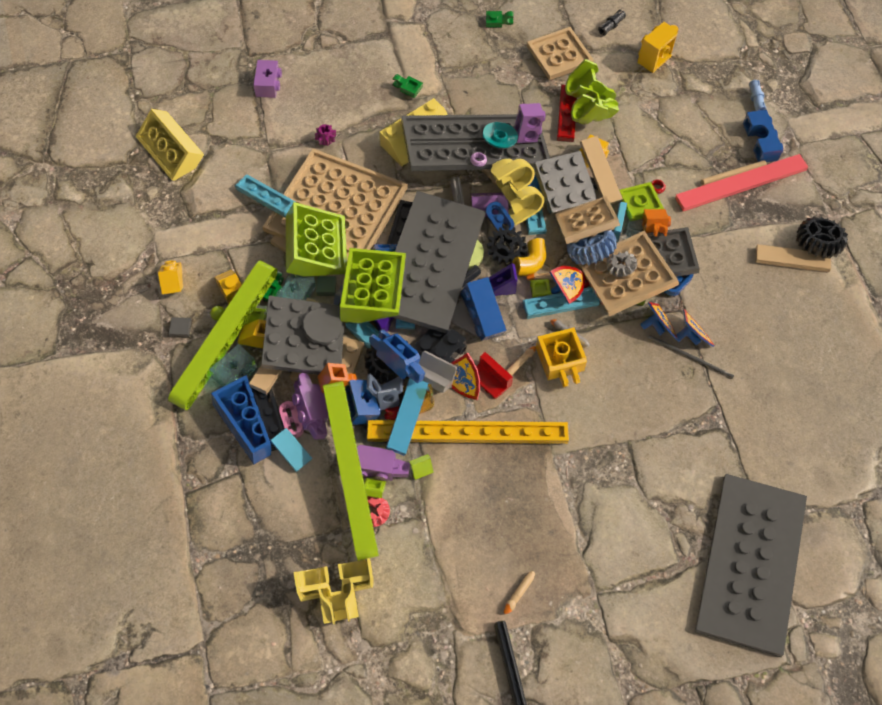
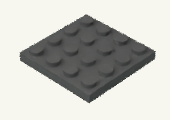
(286, 344)

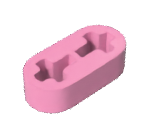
(288, 420)

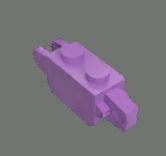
(310, 406)
(381, 463)

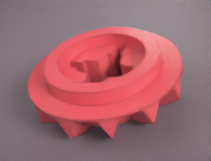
(382, 511)

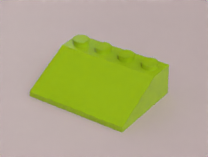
(315, 241)
(372, 285)

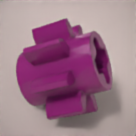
(325, 135)

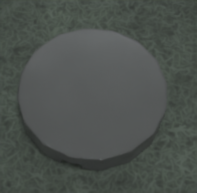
(322, 326)

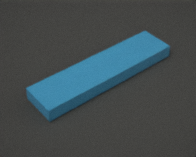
(407, 417)

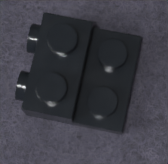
(442, 345)

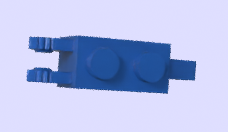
(398, 355)

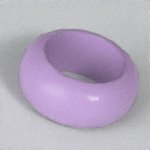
(478, 163)

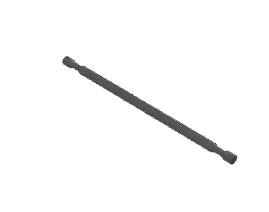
(691, 356)

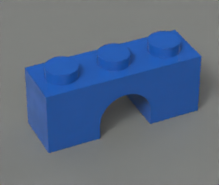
(760, 124)

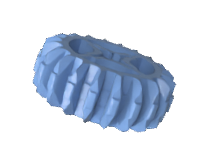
(592, 248)

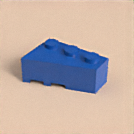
(483, 309)

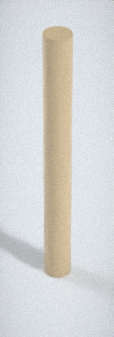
(708, 180)

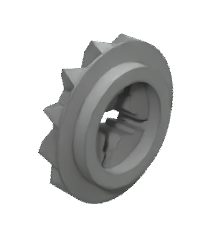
(621, 270)

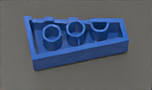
(241, 415)

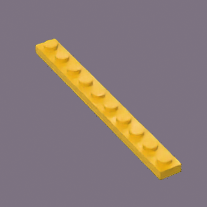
(475, 432)

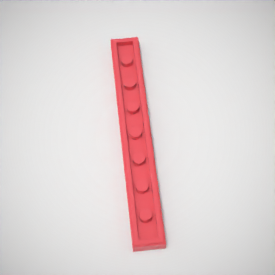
(741, 182)

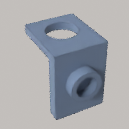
(395, 383)
(389, 403)

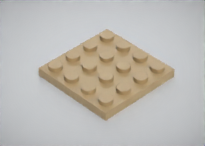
(649, 278)

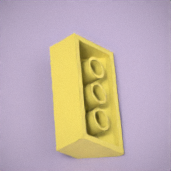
(393, 138)
(168, 144)

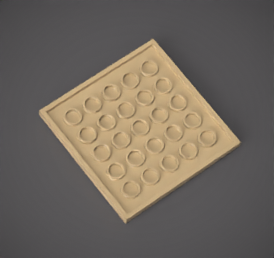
(344, 189)

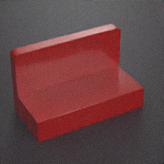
(493, 376)

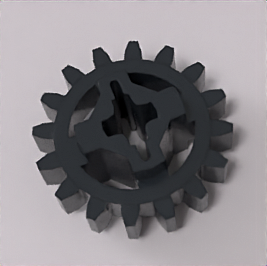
(512, 239)

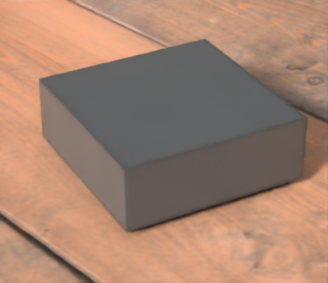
(180, 327)

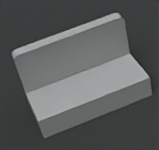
(437, 371)

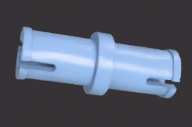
(757, 95)

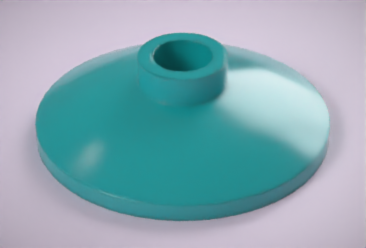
(500, 135)

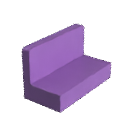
(482, 200)

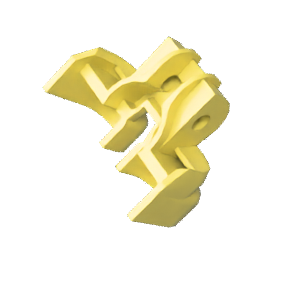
(513, 181)
(339, 604)

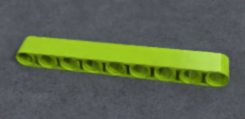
(223, 335)
(350, 471)

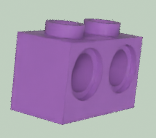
(529, 122)

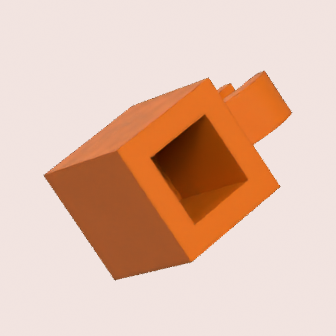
(656, 221)
(334, 373)

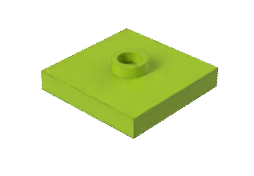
(640, 198)

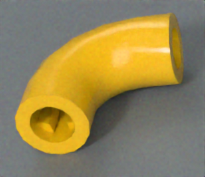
(534, 260)

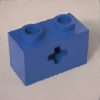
(361, 402)

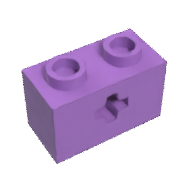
(267, 78)

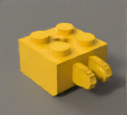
(657, 46)
(561, 355)

